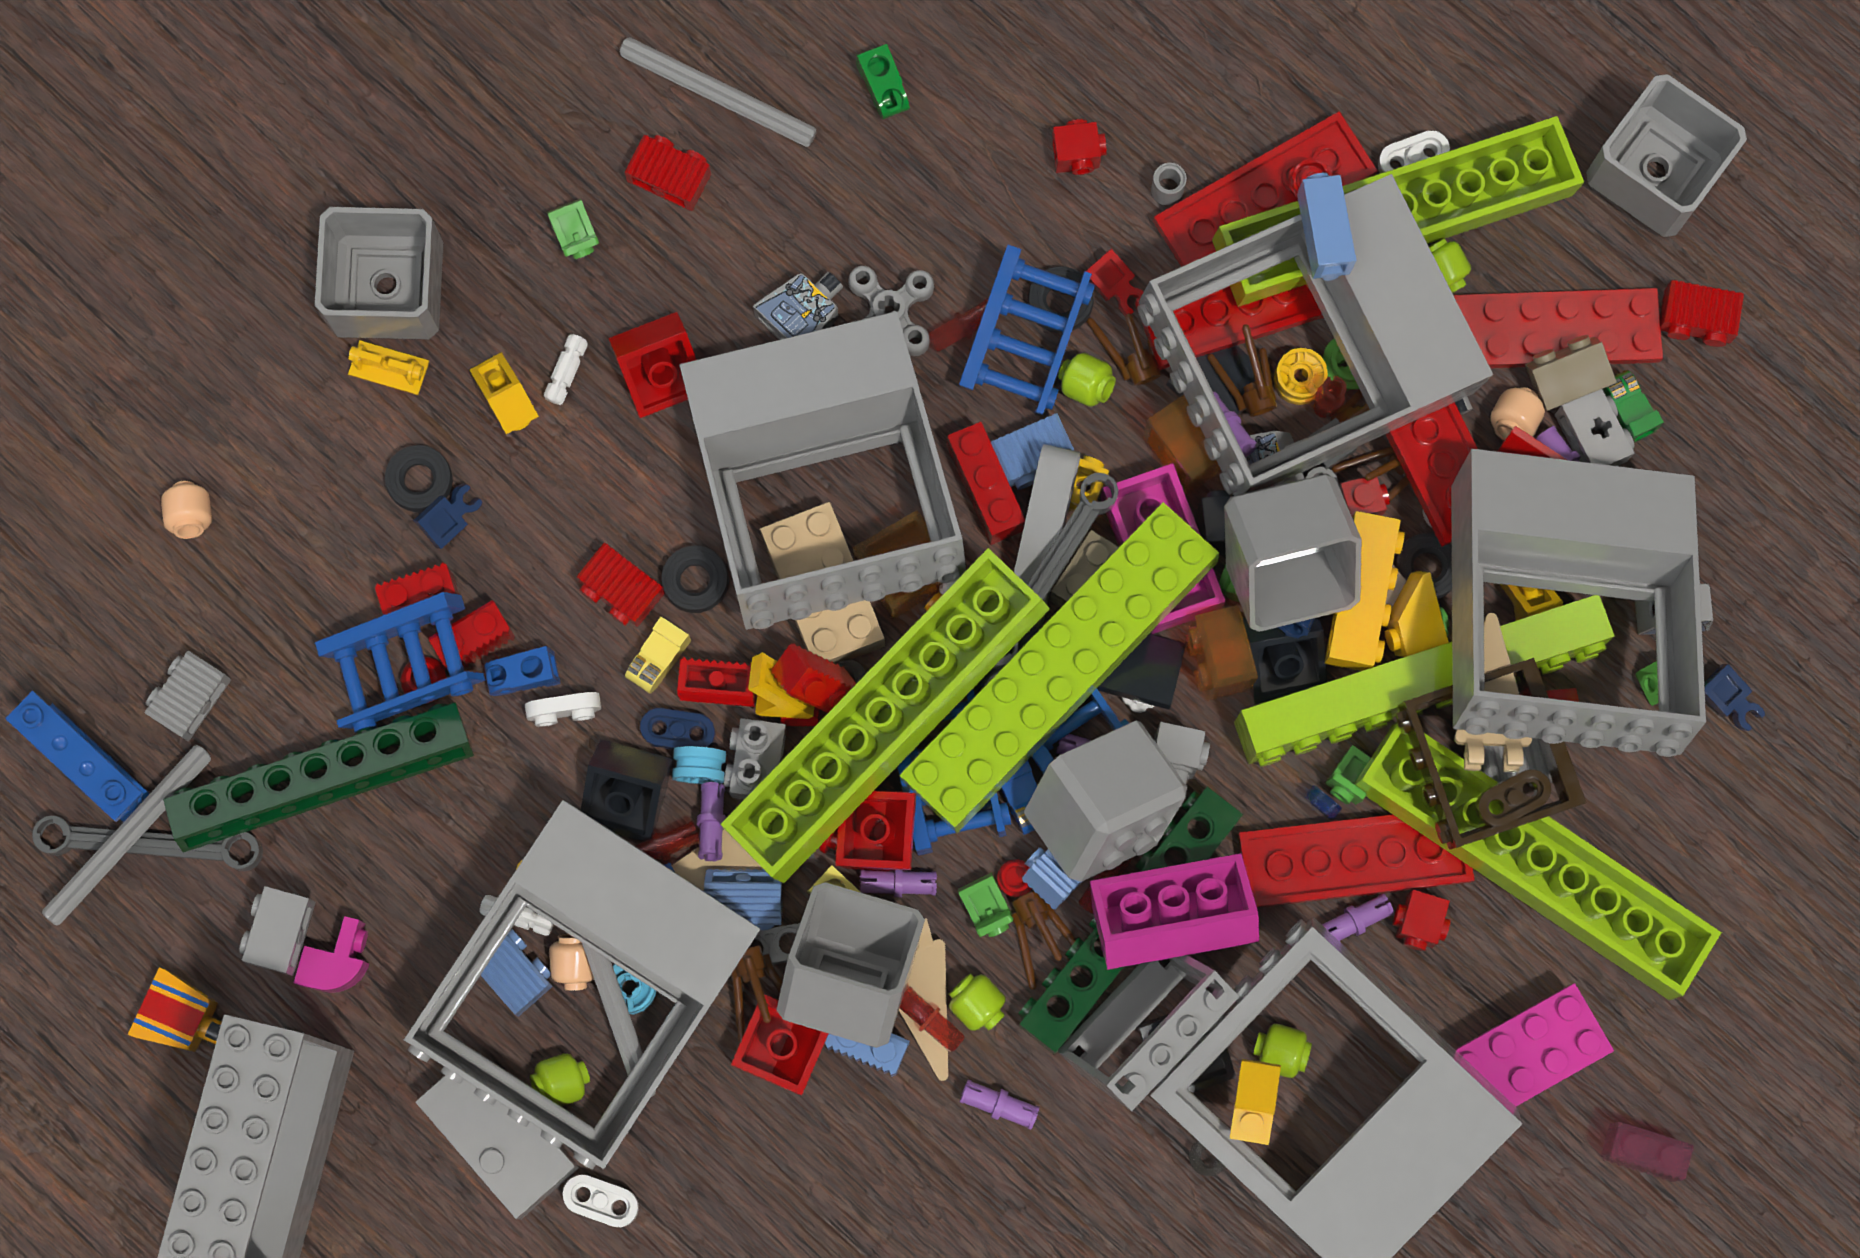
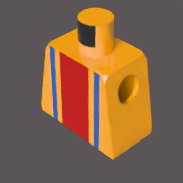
(175, 1014)

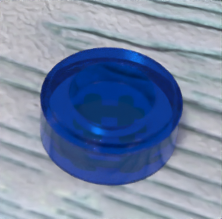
(1323, 802)

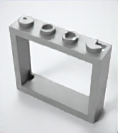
(1166, 1044)

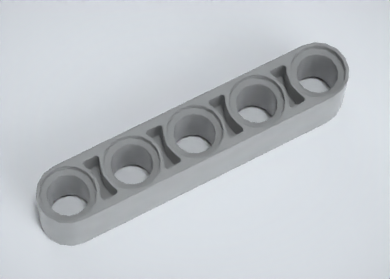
(1046, 509)

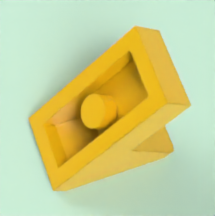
(1530, 600)
(770, 695)
(1255, 1101)

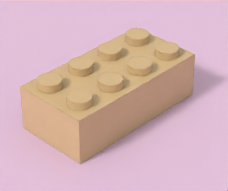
(814, 543)

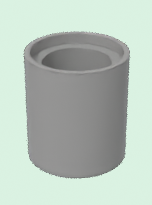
(1171, 171)

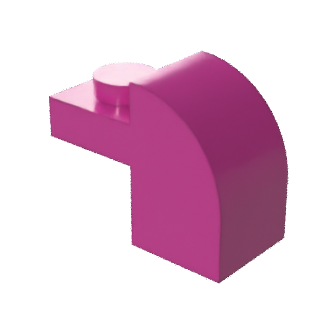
(335, 970)

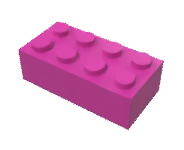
(1134, 504)
(1174, 911)
(1538, 1046)

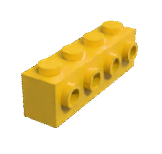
(1356, 631)

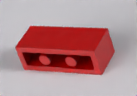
(985, 483)

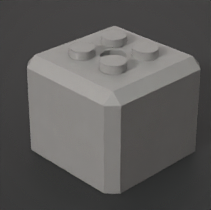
(1680, 133)
(362, 248)
(1292, 552)
(1105, 801)
(850, 964)

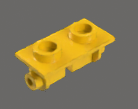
(387, 367)

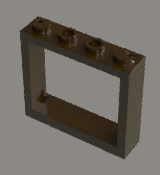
(1555, 756)

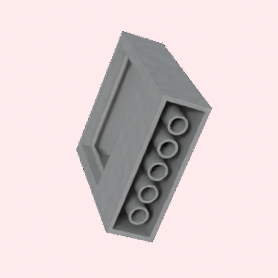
(1386, 316)
(807, 405)
(1583, 534)
(628, 913)
(257, 1144)
(1399, 1159)

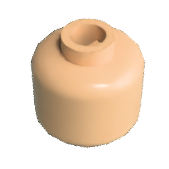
(1517, 408)
(186, 510)
(569, 963)

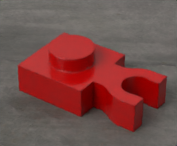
(1112, 279)

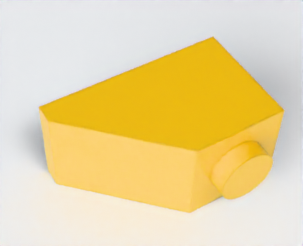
(504, 393)
(1416, 618)

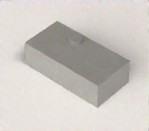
(503, 1153)

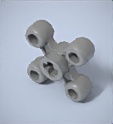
(900, 300)

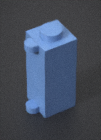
(1326, 226)

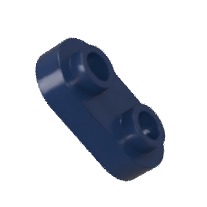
(678, 730)

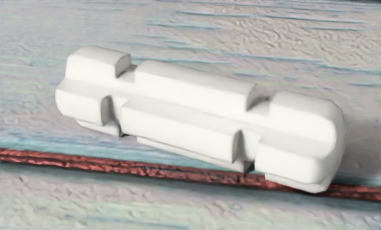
(565, 369)
(526, 920)

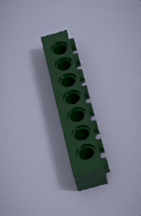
(305, 794)
(1052, 1032)

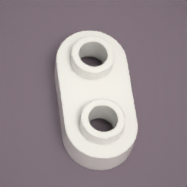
(1411, 149)
(547, 710)
(601, 1201)

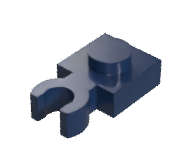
(444, 519)
(1727, 694)

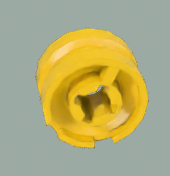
(1311, 366)

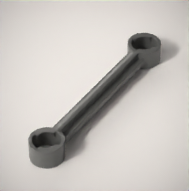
(1067, 543)
(148, 844)

